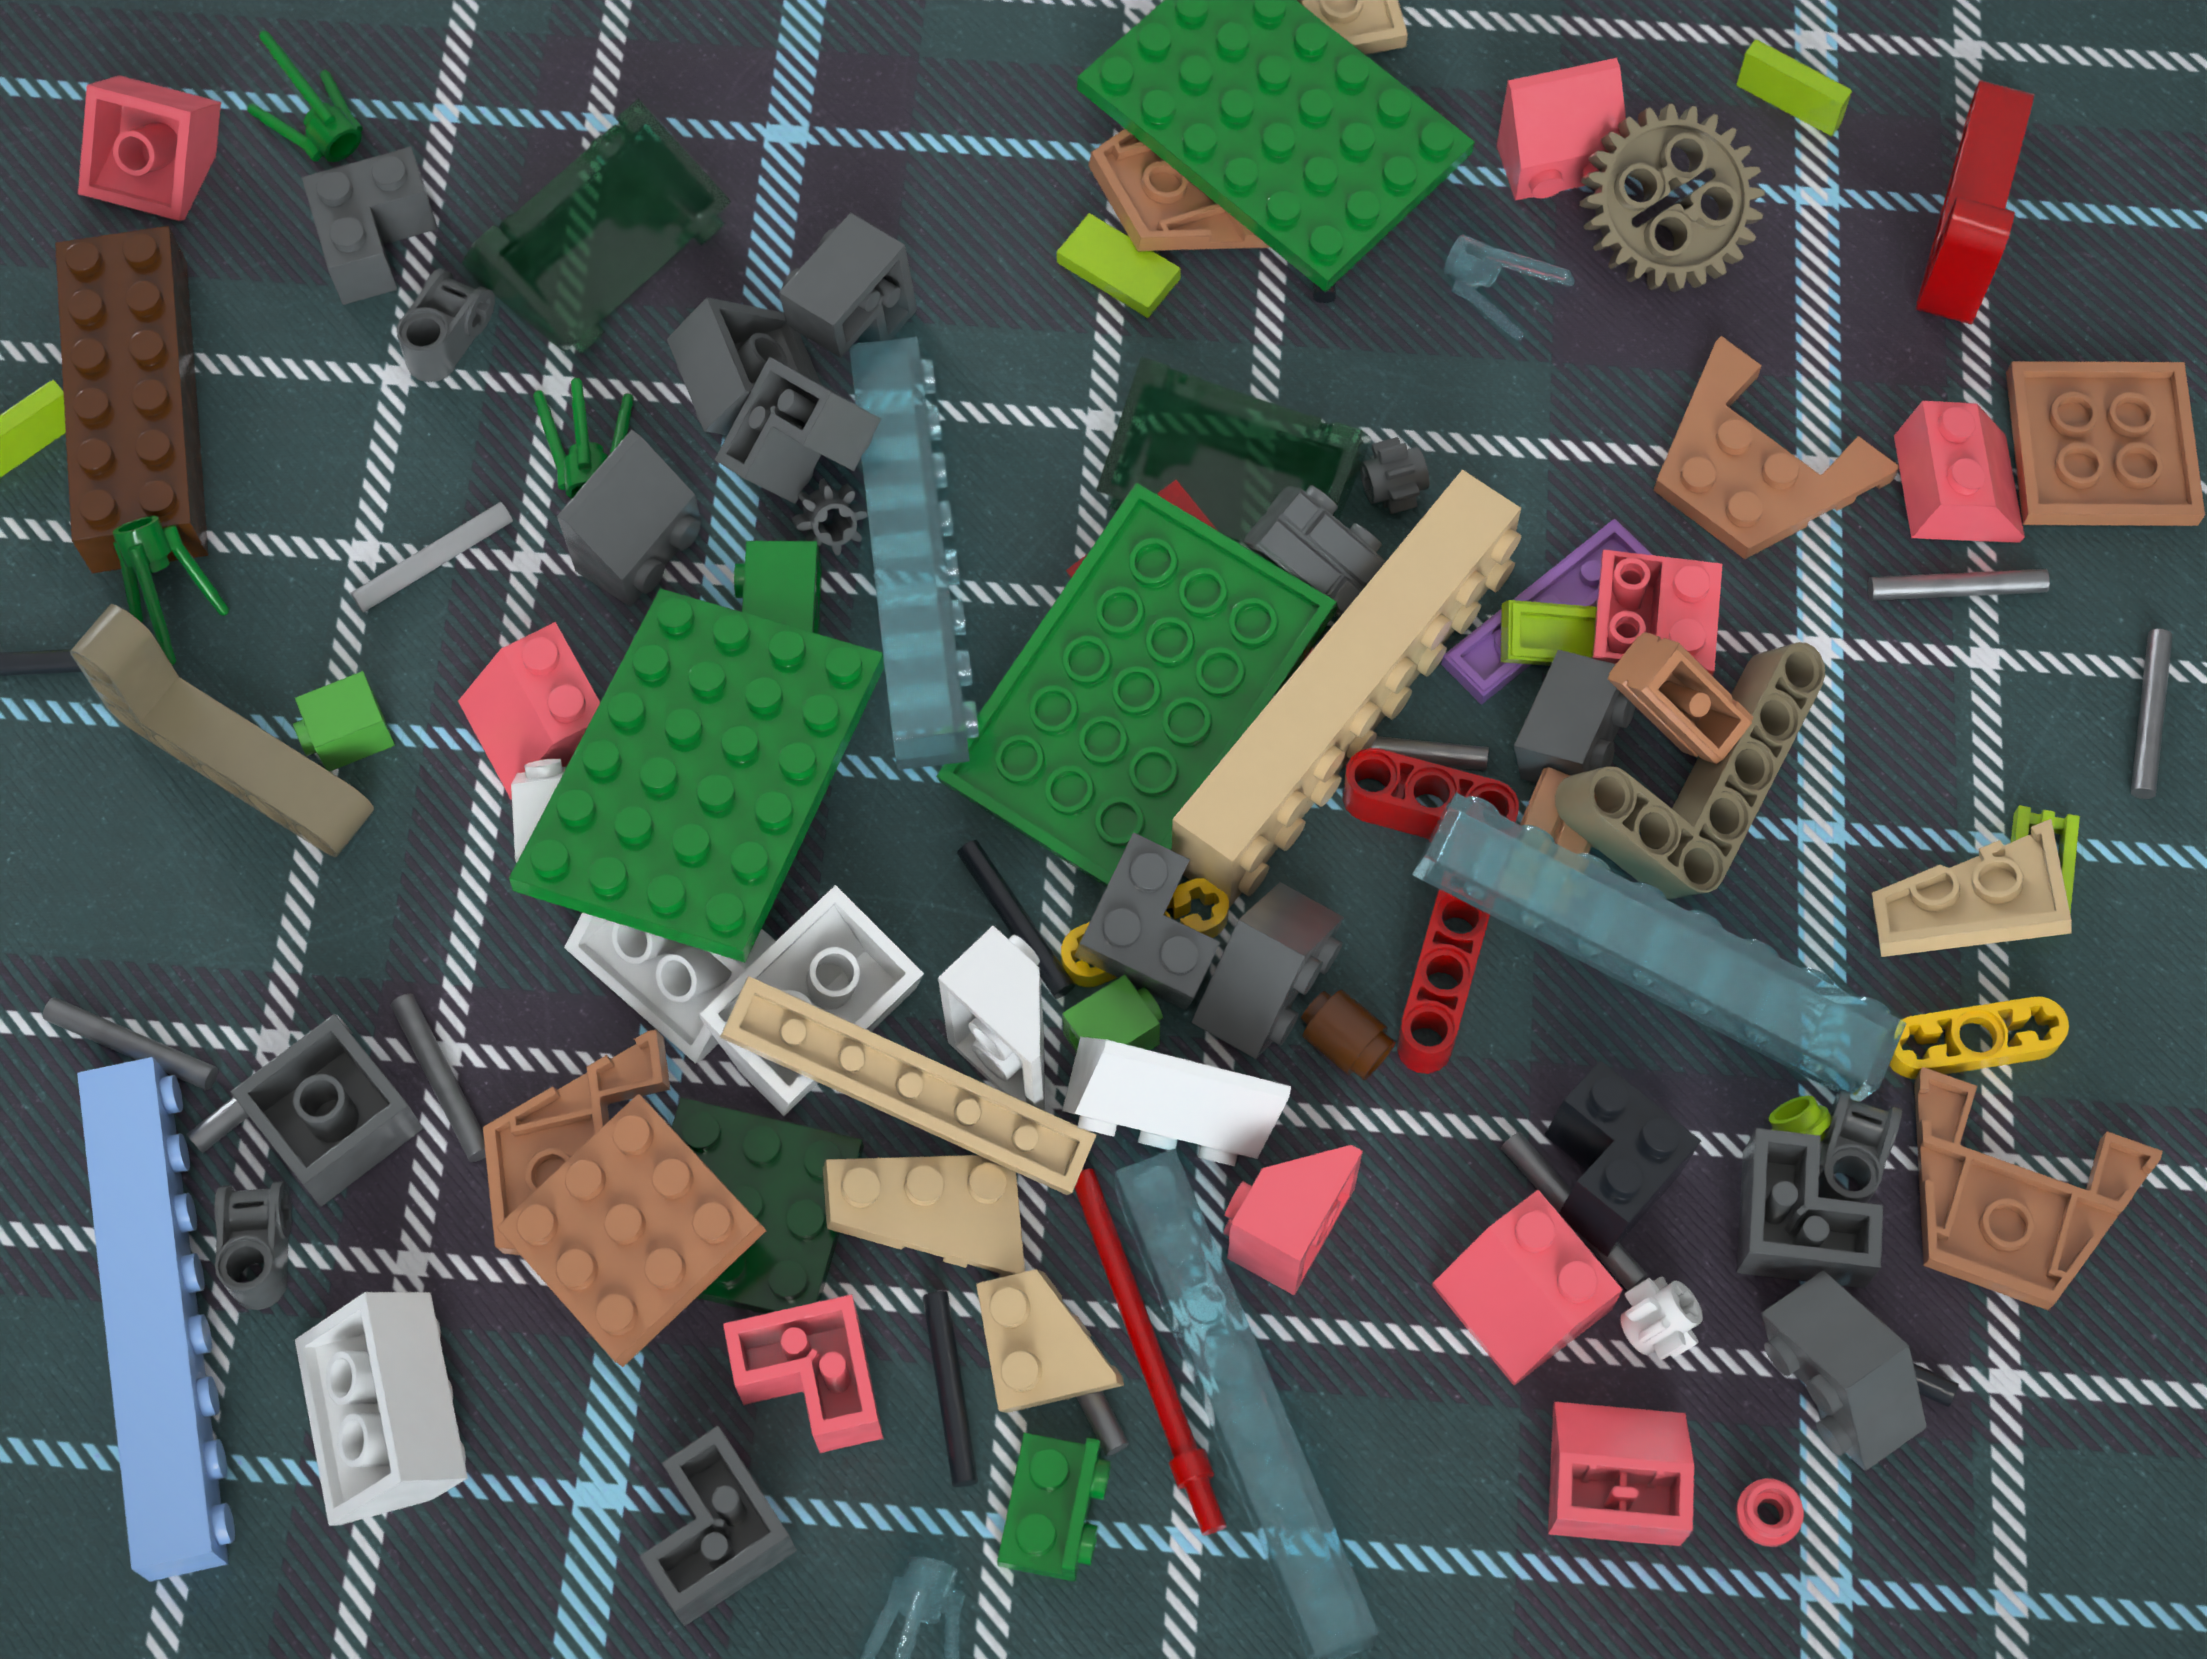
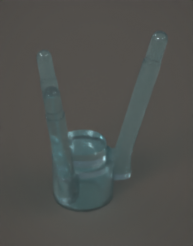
(1478, 264)
(923, 1594)

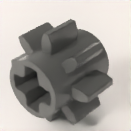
(1394, 475)
(844, 521)

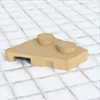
(1038, 1345)

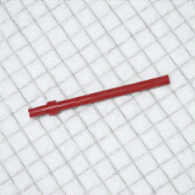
(1189, 1464)

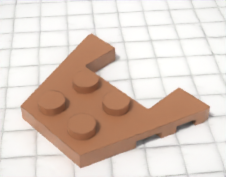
(1160, 204)
(1742, 480)
(551, 1127)
(2005, 1221)

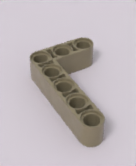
(153, 701)
(1716, 800)

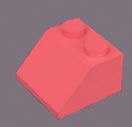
(1555, 125)
(146, 145)
(1957, 475)
(530, 704)
(1289, 1213)
(1527, 1287)

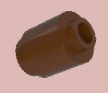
(1347, 1033)

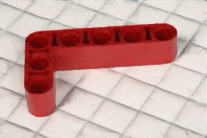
(1973, 214)
(1442, 949)

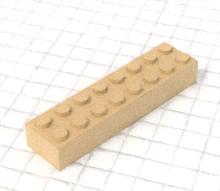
(1347, 688)

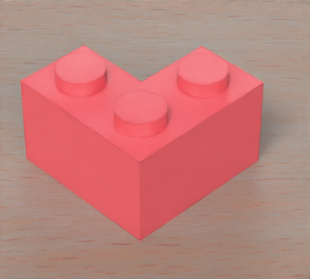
(815, 1352)

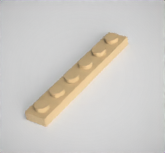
(908, 1085)

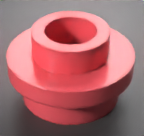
(1780, 1496)

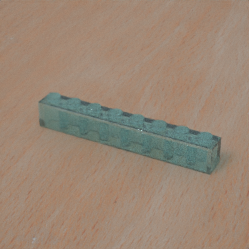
(909, 557)
(1660, 947)
(1245, 1410)

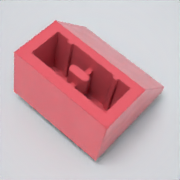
(1657, 597)
(1620, 1474)

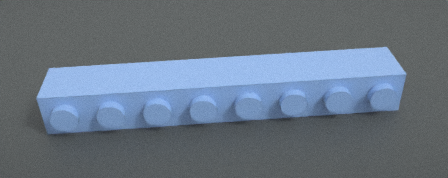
(153, 1321)

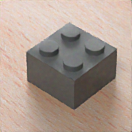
(327, 1110)

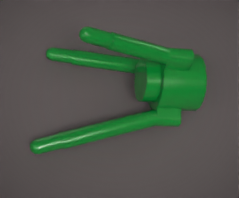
(329, 129)
(583, 456)
(143, 550)

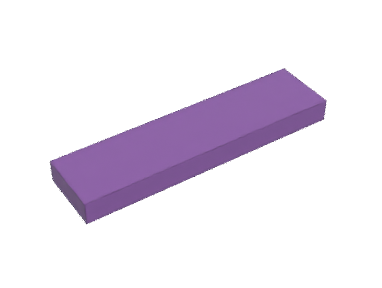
(1573, 581)

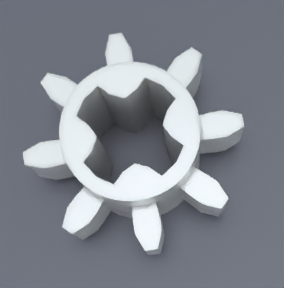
(1661, 1318)

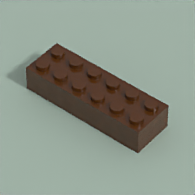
(129, 390)

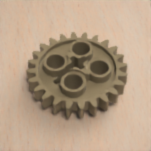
(1645, 154)

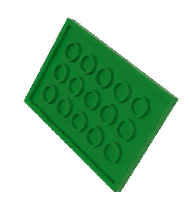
(1278, 124)
(1136, 685)
(699, 775)

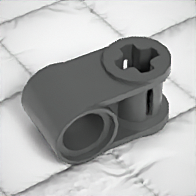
(448, 319)
(1857, 1146)
(253, 1230)

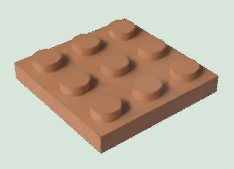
(2104, 443)
(630, 1230)

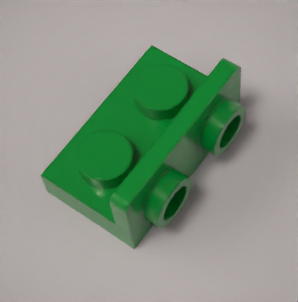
(1051, 1507)

